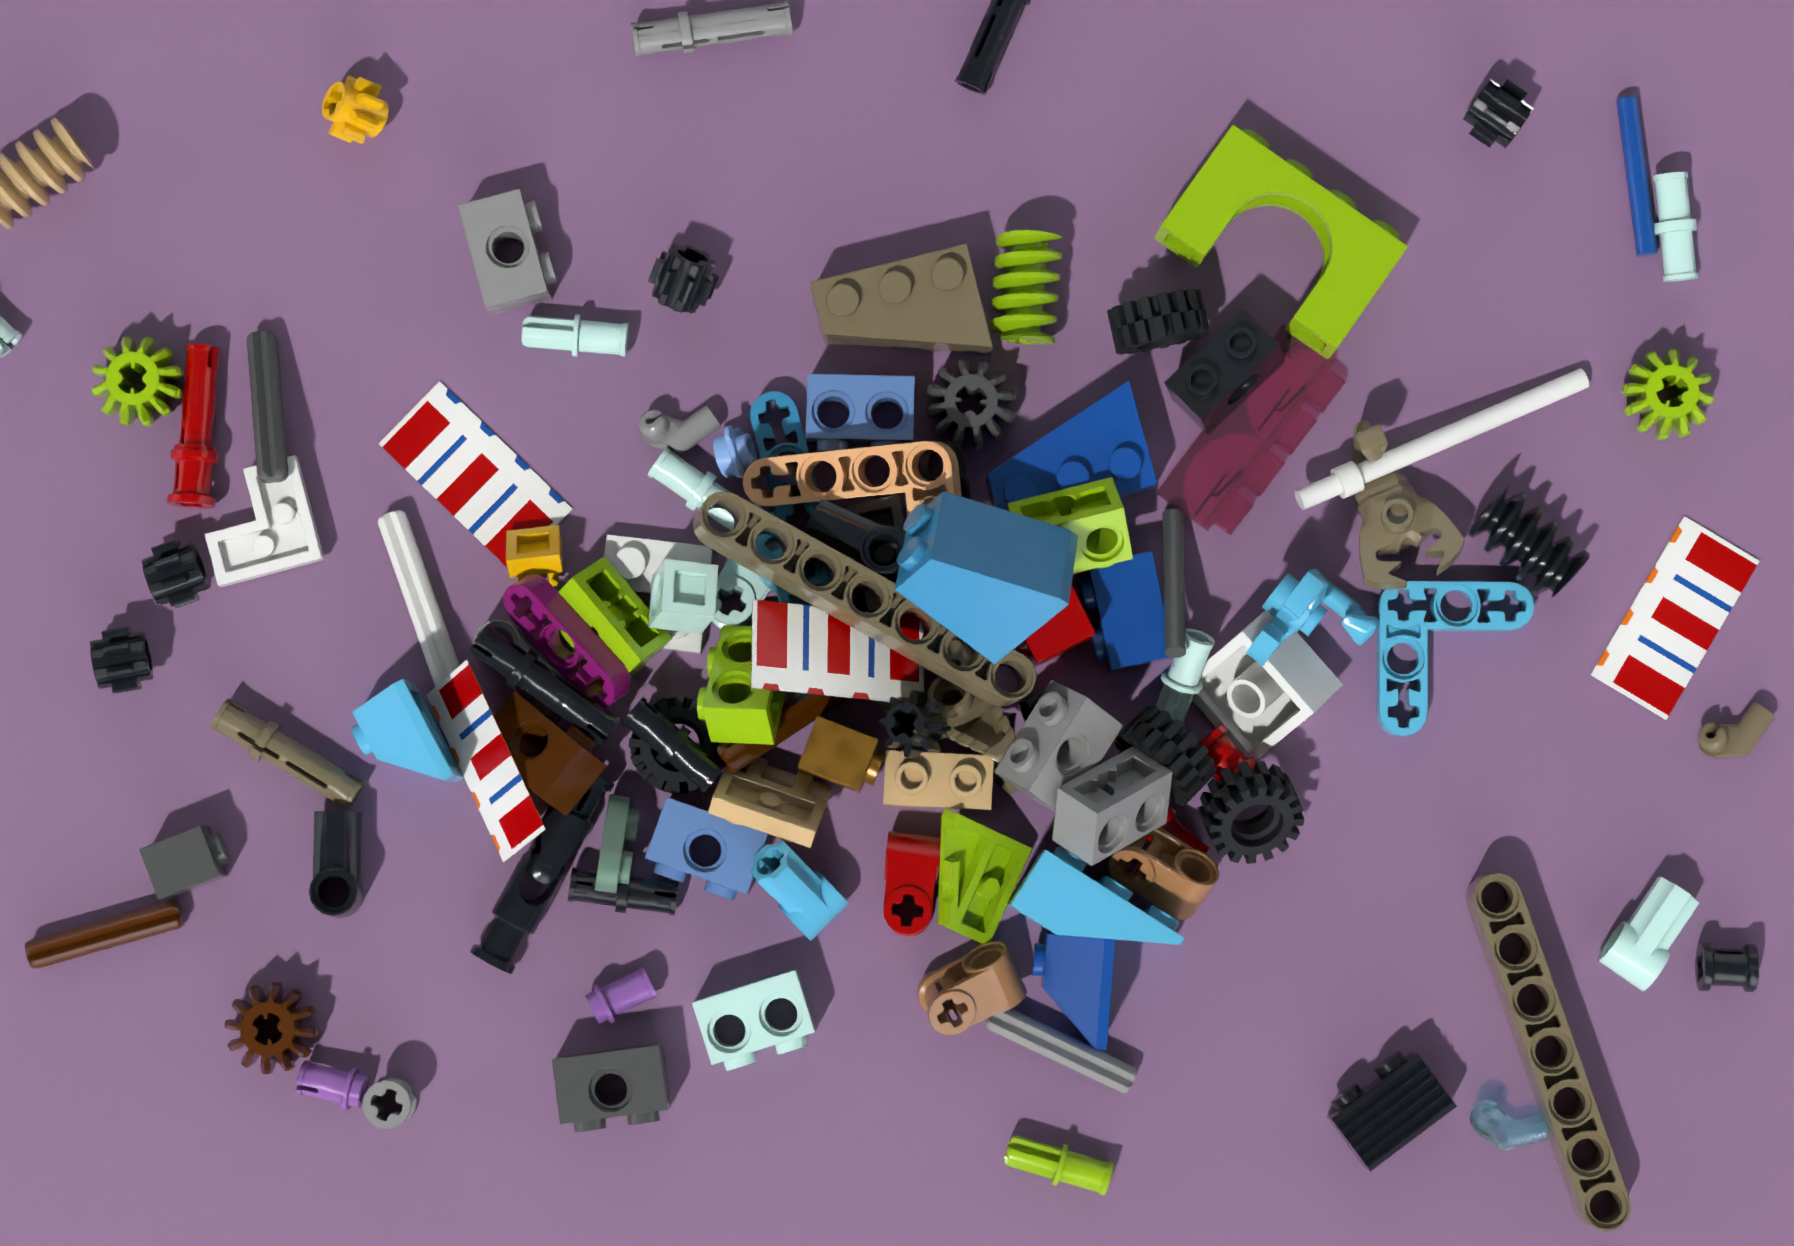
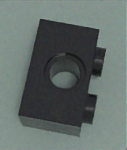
(1225, 371)

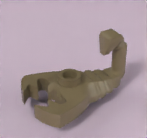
(1396, 517)
(971, 719)

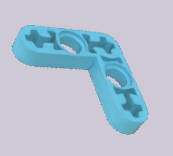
(1415, 635)

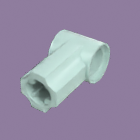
(1641, 945)

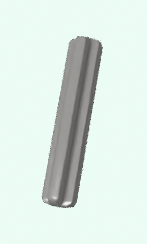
(1063, 1049)

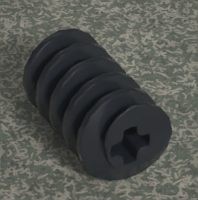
(1528, 543)

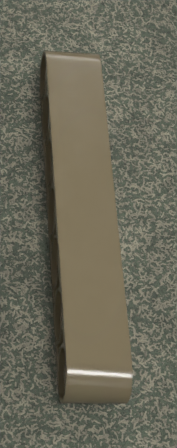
(836, 596)
(1566, 1070)

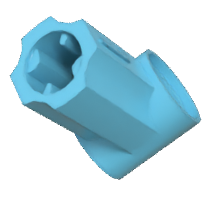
(802, 894)

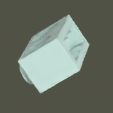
(750, 1005)

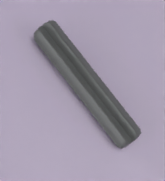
(267, 406)

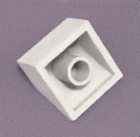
(1267, 700)

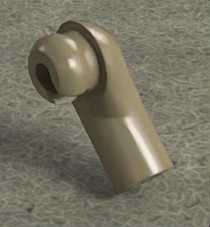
(1735, 739)

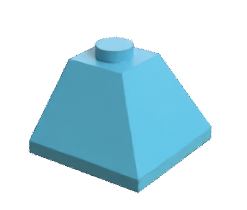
(404, 733)

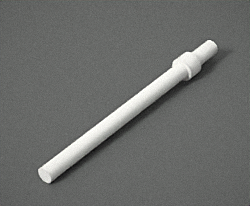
(1351, 477)

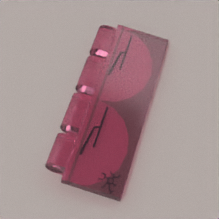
(1238, 449)

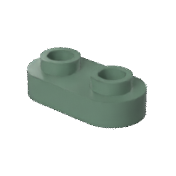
(619, 825)

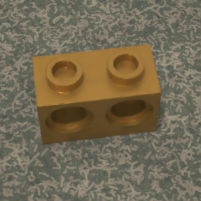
(841, 755)

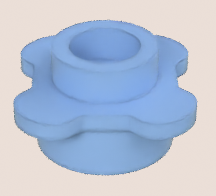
(734, 452)

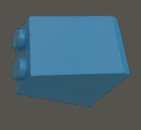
(985, 571)

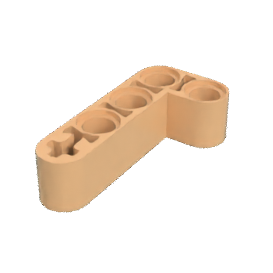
(851, 476)

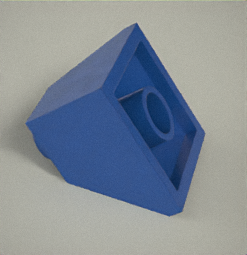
(1079, 981)

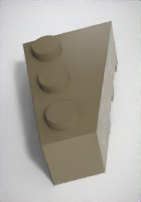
(906, 303)

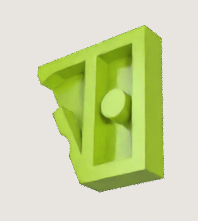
(976, 876)

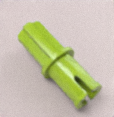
(1058, 1164)

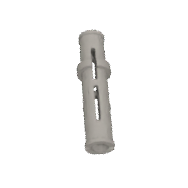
(711, 28)

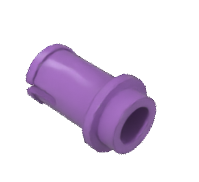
(620, 995)
(332, 1084)

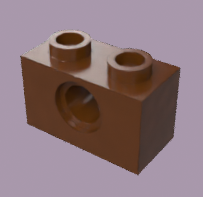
(564, 767)

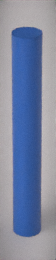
(1636, 176)

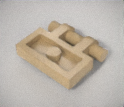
(772, 801)

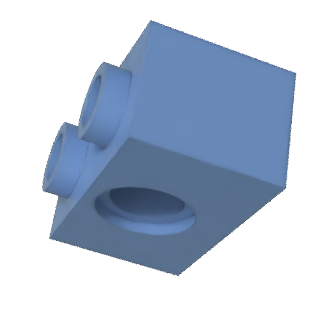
(681, 826)

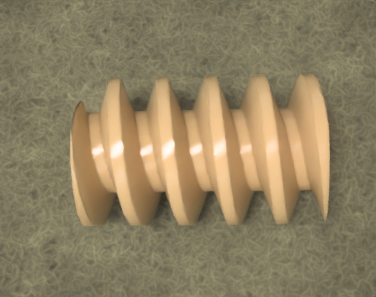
(39, 169)

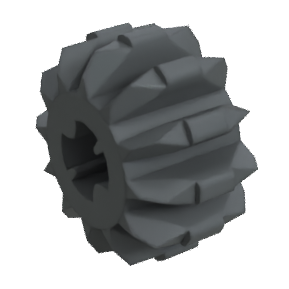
(970, 385)

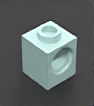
(683, 596)

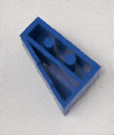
(1089, 447)

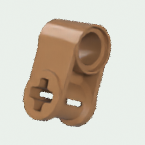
(1167, 873)
(977, 988)

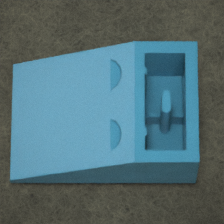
(1075, 905)

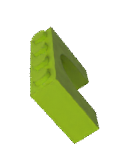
(1249, 176)

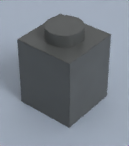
(185, 861)

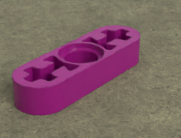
(588, 645)

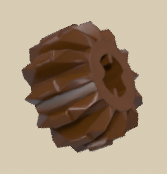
(253, 1030)

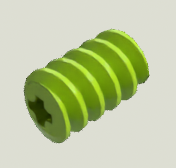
(1024, 286)

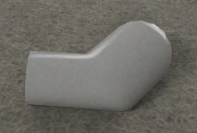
(677, 434)

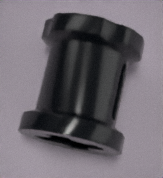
(1727, 967)

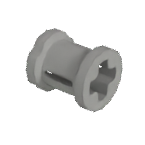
(374, 1110)

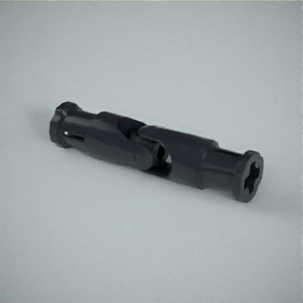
(545, 862)

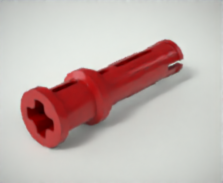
(195, 453)

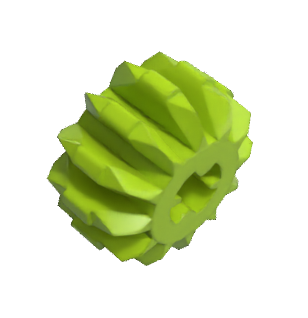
(156, 381)
(1684, 406)

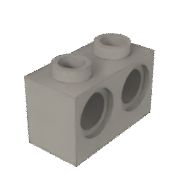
(1112, 805)

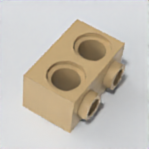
(938, 781)

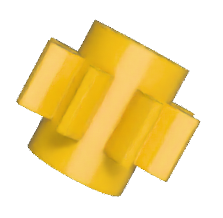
(355, 109)

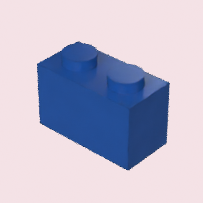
(1127, 612)

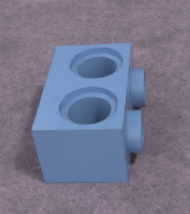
(860, 396)

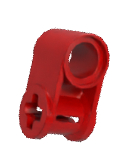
(911, 871)

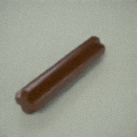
(795, 715)
(104, 934)

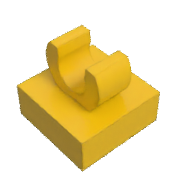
(535, 552)

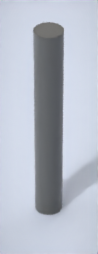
(1174, 583)

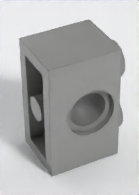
(486, 226)
(1057, 743)

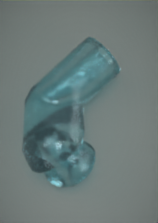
(1503, 1130)

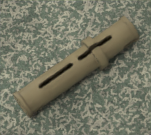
(269, 743)

